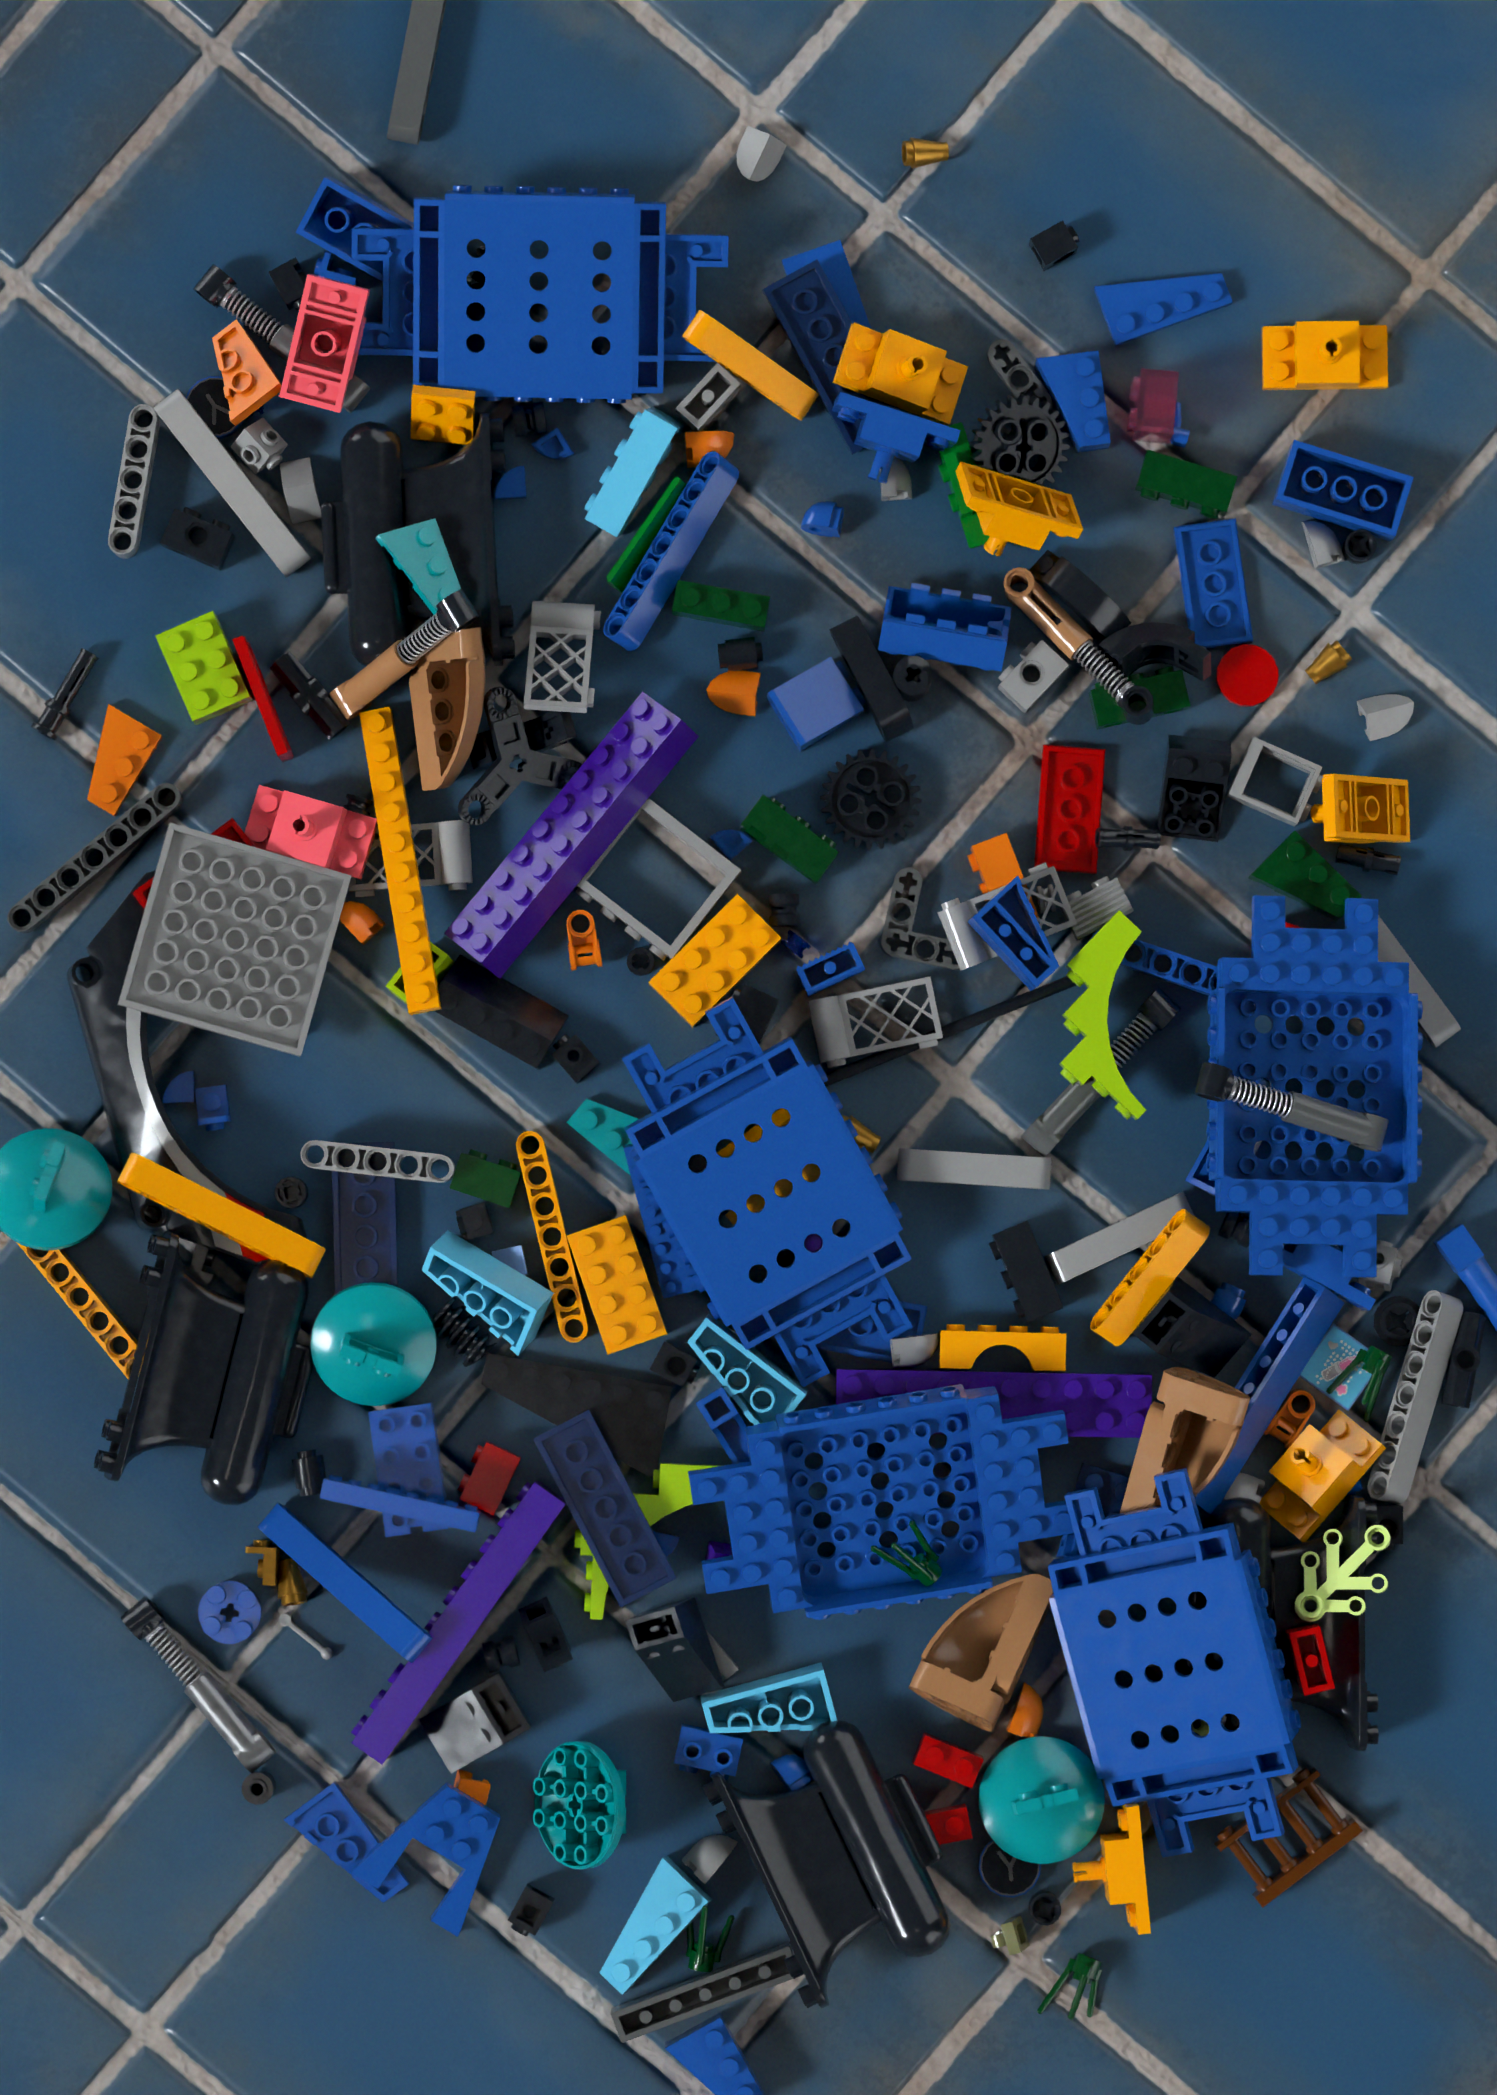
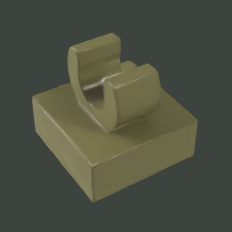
(1012, 1935)

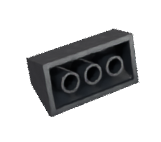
(499, 1012)

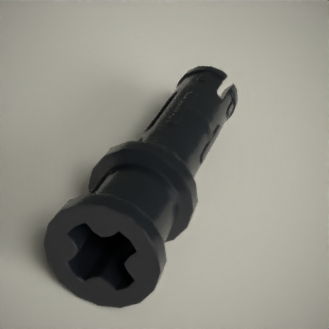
(58, 707)

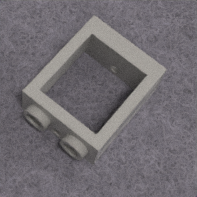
(1246, 767)

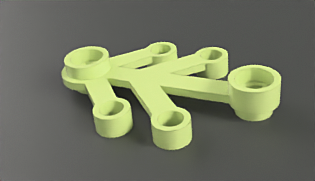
(1338, 1576)

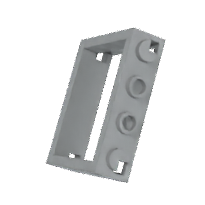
(636, 928)

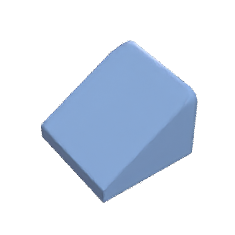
(513, 1257)

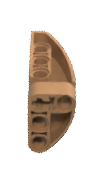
(448, 706)
(1188, 1431)
(983, 1650)

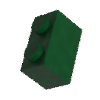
(486, 1179)

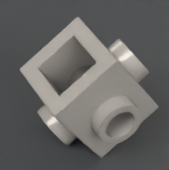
(259, 446)
(1387, 1270)

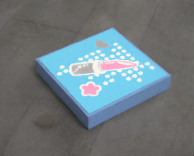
(1330, 1360)

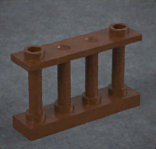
(1317, 1849)

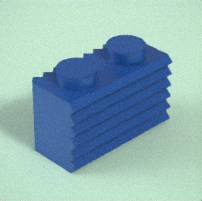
(830, 969)

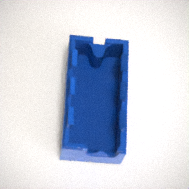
(945, 627)
(407, 1459)

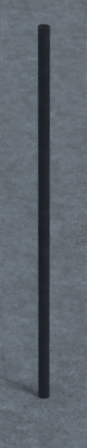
(952, 1029)

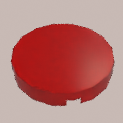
(1247, 675)

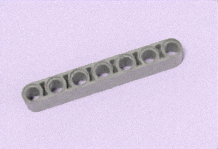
(232, 483)
(1415, 1397)

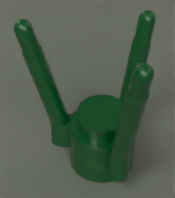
(1376, 1363)
(921, 1566)
(701, 1953)
(1084, 1970)

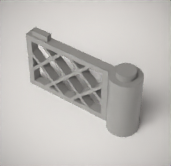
(561, 624)
(450, 854)
(968, 944)
(834, 1029)

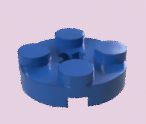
(244, 1601)

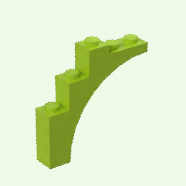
(1092, 1056)
(673, 1495)

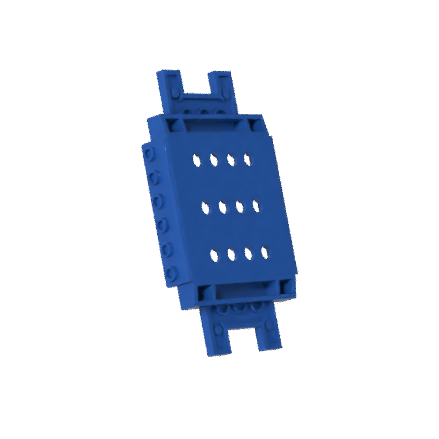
(429, 292)
(1314, 977)
(715, 1099)
(772, 1513)
(1140, 1561)

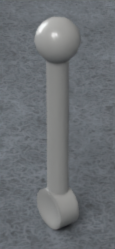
(286, 1620)

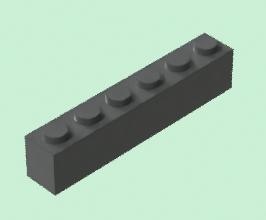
(702, 1993)

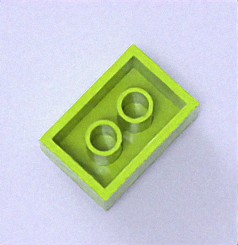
(204, 668)

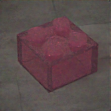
(1154, 406)

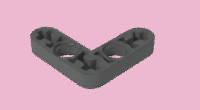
(999, 365)
(904, 928)

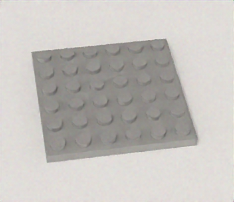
(234, 939)

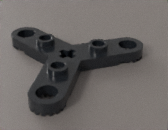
(500, 778)

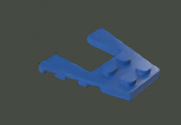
(451, 1826)

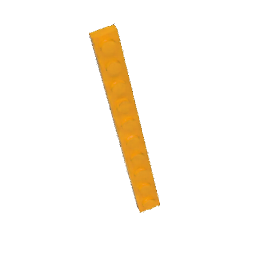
(400, 861)

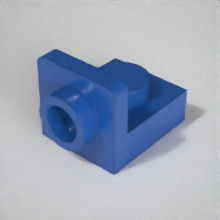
(324, 266)
(213, 1107)

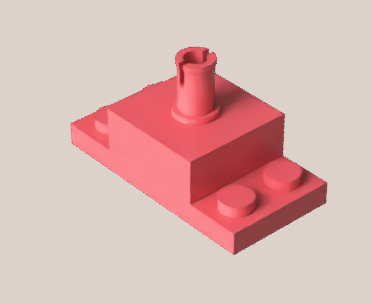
(325, 343)
(311, 830)

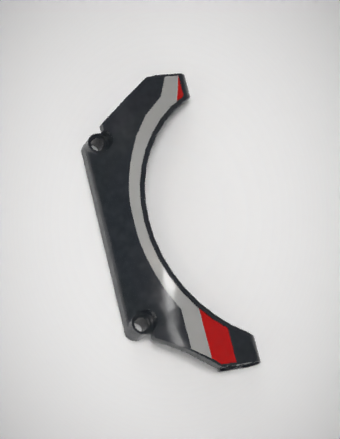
(127, 1089)

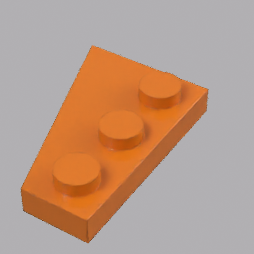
(245, 372)
(120, 759)

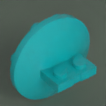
(52, 1189)
(373, 1344)
(1041, 1800)
(580, 1804)

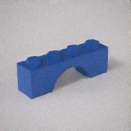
(725, 1424)

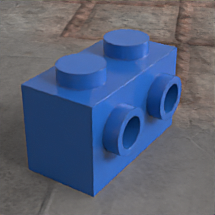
(708, 1751)

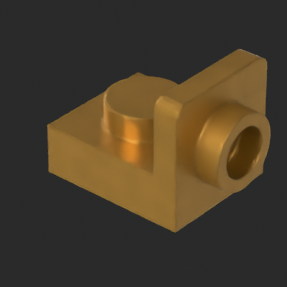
(268, 1566)

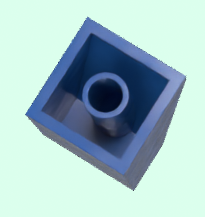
(816, 703)

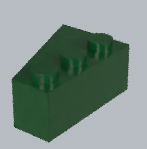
(789, 838)
(1305, 876)

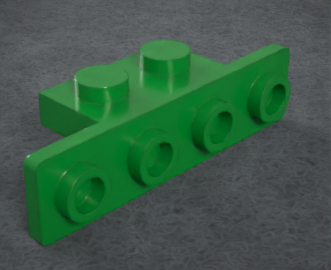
(950, 460)

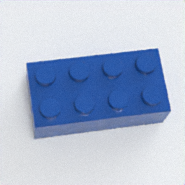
(1342, 490)

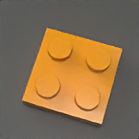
(442, 414)

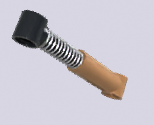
(1076, 643)
(357, 693)

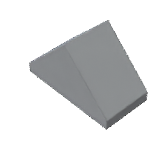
(300, 490)

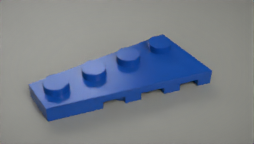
(1153, 305)
(342, 1834)

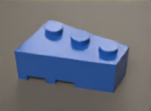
(1079, 396)
(1015, 935)
(715, 2058)

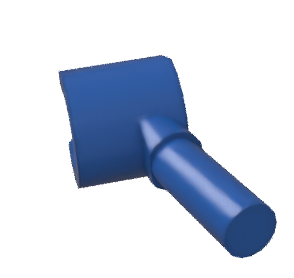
(1180, 435)

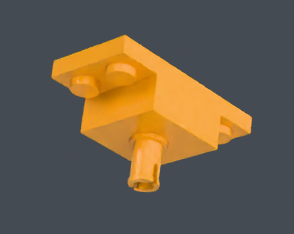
(1324, 356)
(901, 372)
(1016, 509)
(1363, 809)
(1319, 1473)
(1122, 1868)

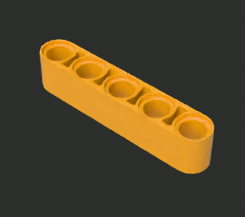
(750, 365)
(1150, 1277)

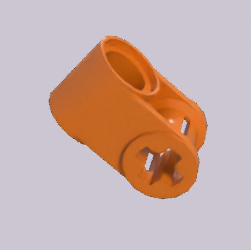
(583, 943)
(1290, 1419)

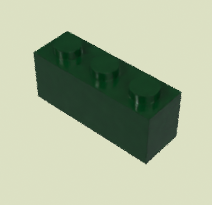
(1185, 484)
(721, 605)
(1167, 690)

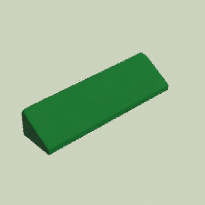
(638, 546)

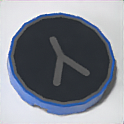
(212, 406)
(1005, 1873)

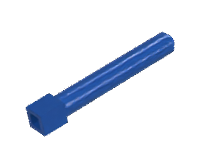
(1468, 1262)

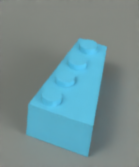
(632, 471)
(489, 1288)
(746, 1375)
(772, 1704)
(656, 1922)

